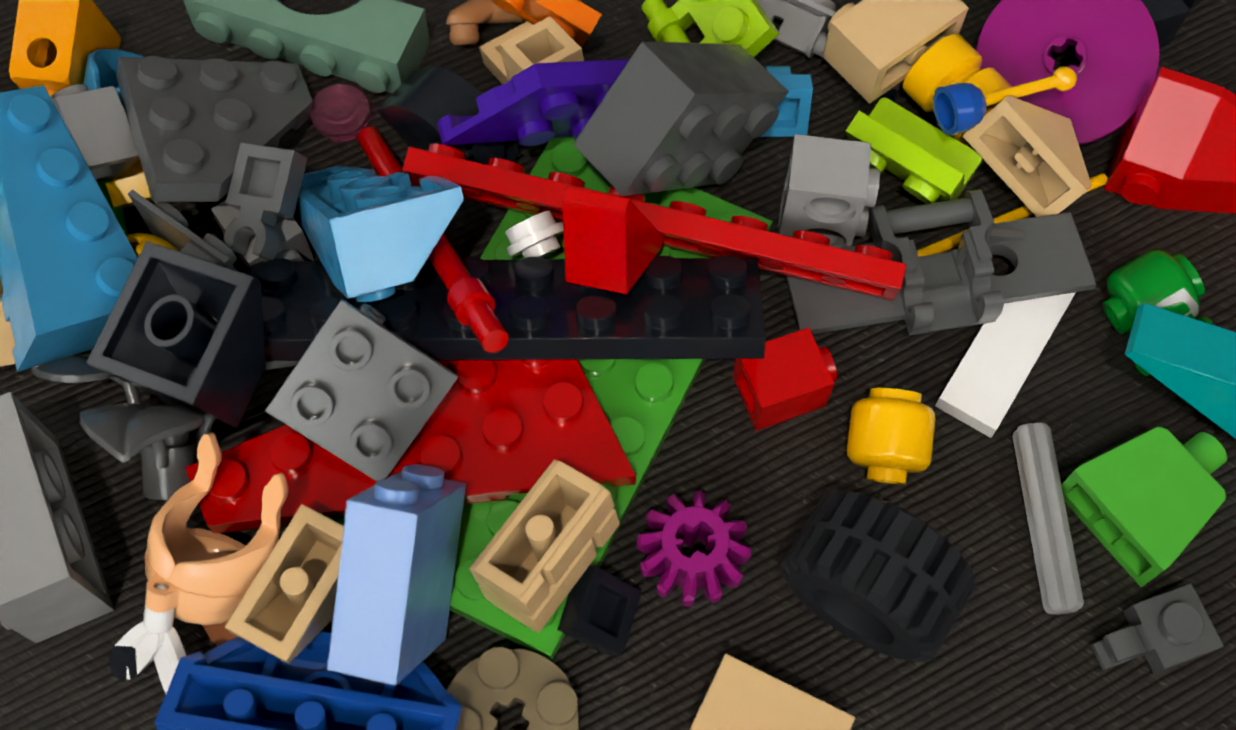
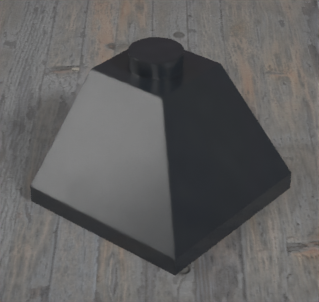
(186, 333)

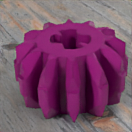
(702, 569)

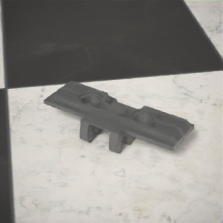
(956, 285)

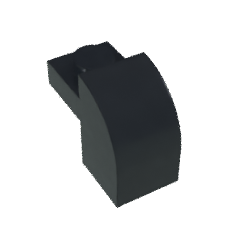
(427, 98)

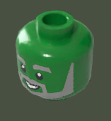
(1155, 280)

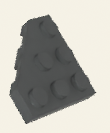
(198, 111)

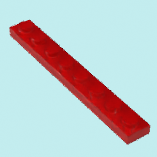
(682, 225)

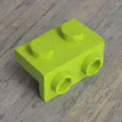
(915, 151)

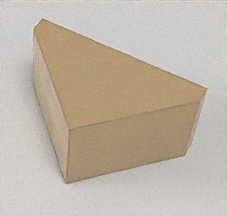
(1032, 154)

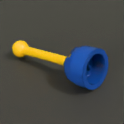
(963, 105)

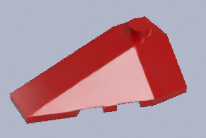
(1179, 147)

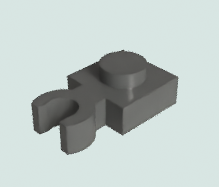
(262, 188)

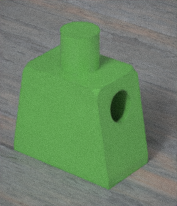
(1148, 498)

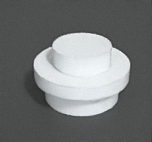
(534, 236)

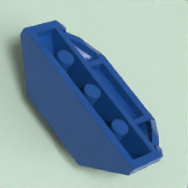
(253, 690)

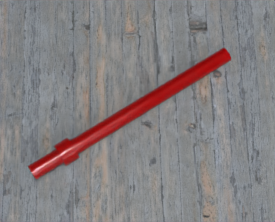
(466, 294)

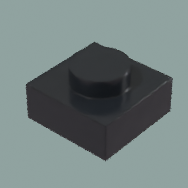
(600, 611)

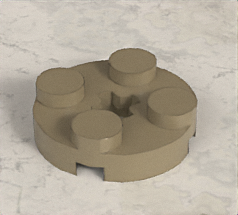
(514, 676)

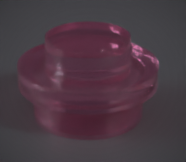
(340, 112)

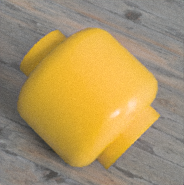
(891, 434)

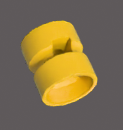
(948, 63)

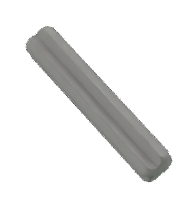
(1047, 519)

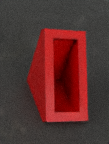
(606, 240)

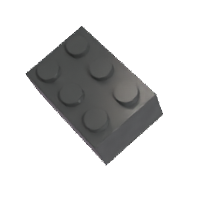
(680, 117)

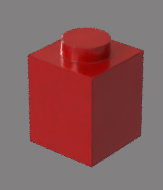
(788, 381)

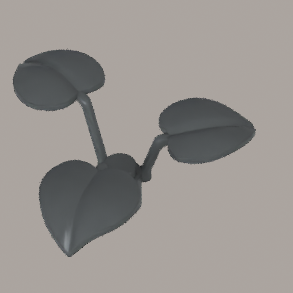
(128, 428)

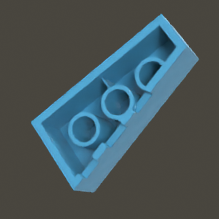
(57, 235)

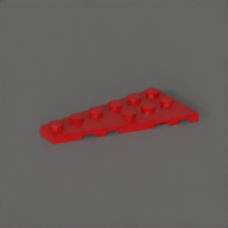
(489, 431)

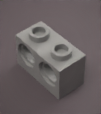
(828, 189)

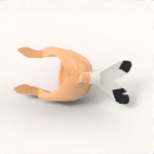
(193, 571)

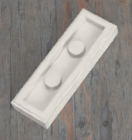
(1001, 362)

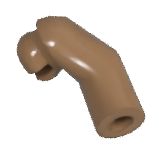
(467, 16)

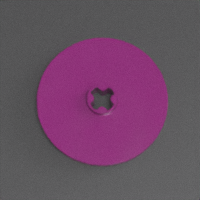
(1111, 40)

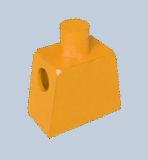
(55, 41)

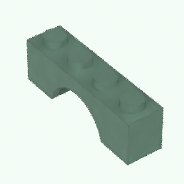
(367, 43)

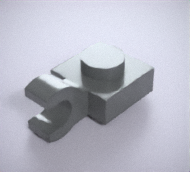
(1164, 629)

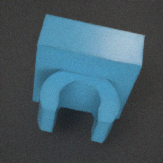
(796, 105)

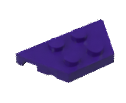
(536, 104)

